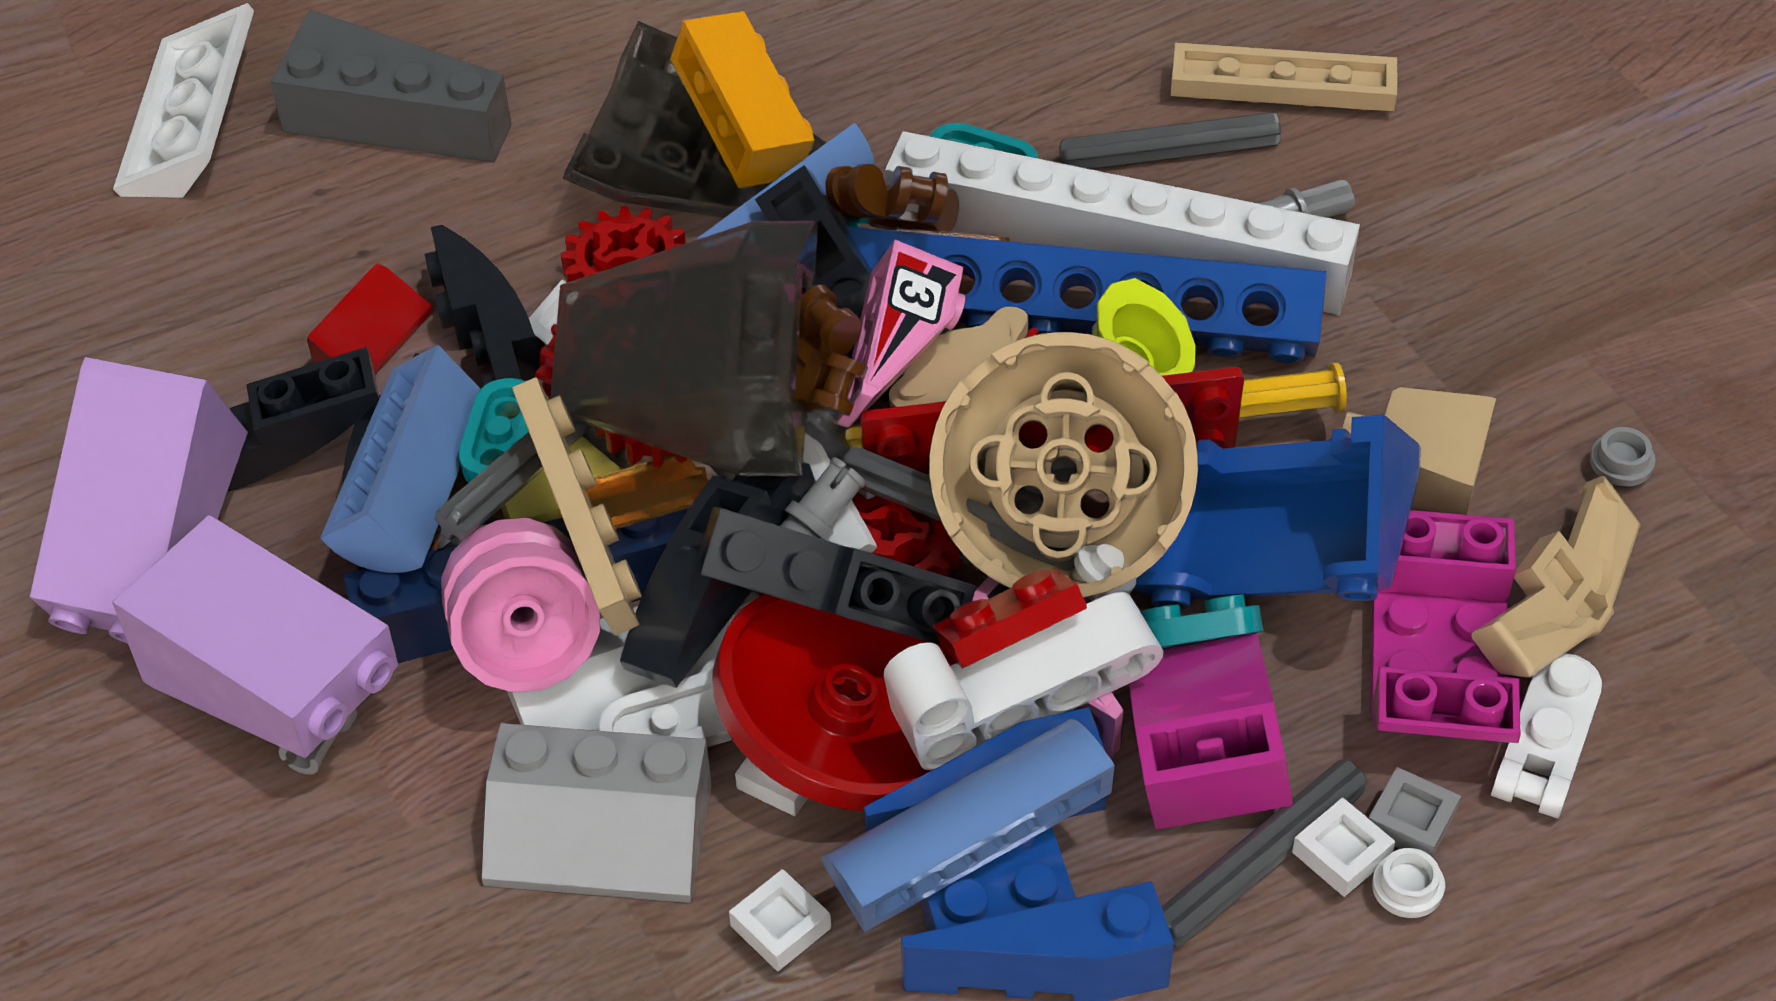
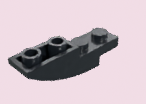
(838, 258)
(481, 308)
(301, 412)
(828, 576)
(688, 610)

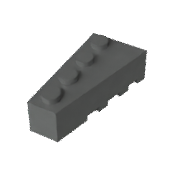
(388, 93)

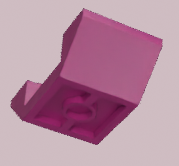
(1422, 651)

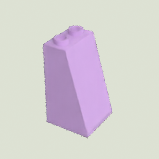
(134, 477)
(253, 639)

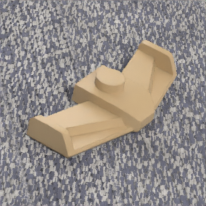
(1566, 586)

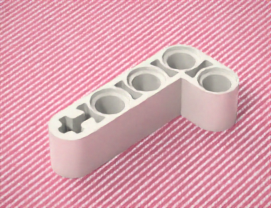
(1044, 675)

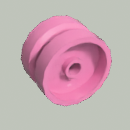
(519, 605)

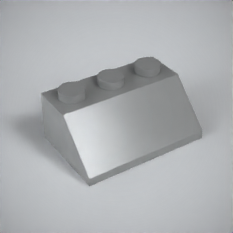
(595, 812)

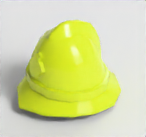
(1147, 325)

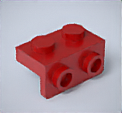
(1009, 617)

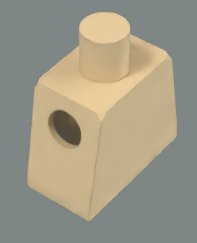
(1451, 440)

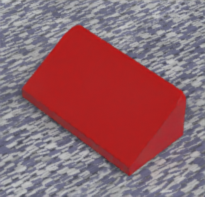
(374, 315)

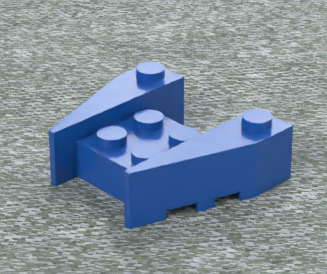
(1018, 915)

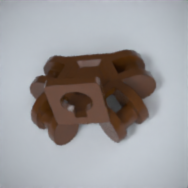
(906, 203)
(823, 369)

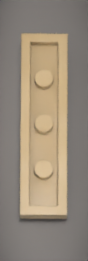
(1284, 77)
(587, 525)

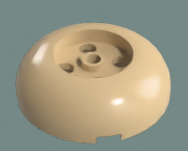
(1068, 387)

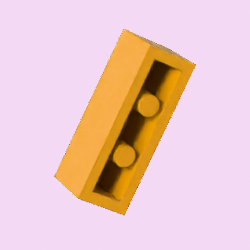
(741, 98)

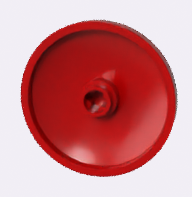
(813, 702)

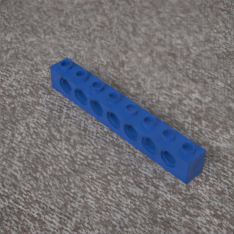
(1231, 287)

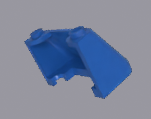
(1293, 518)

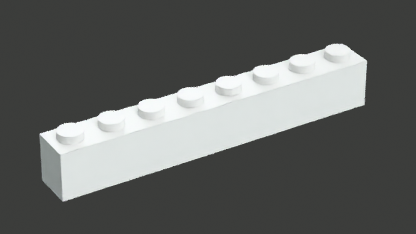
(1110, 212)

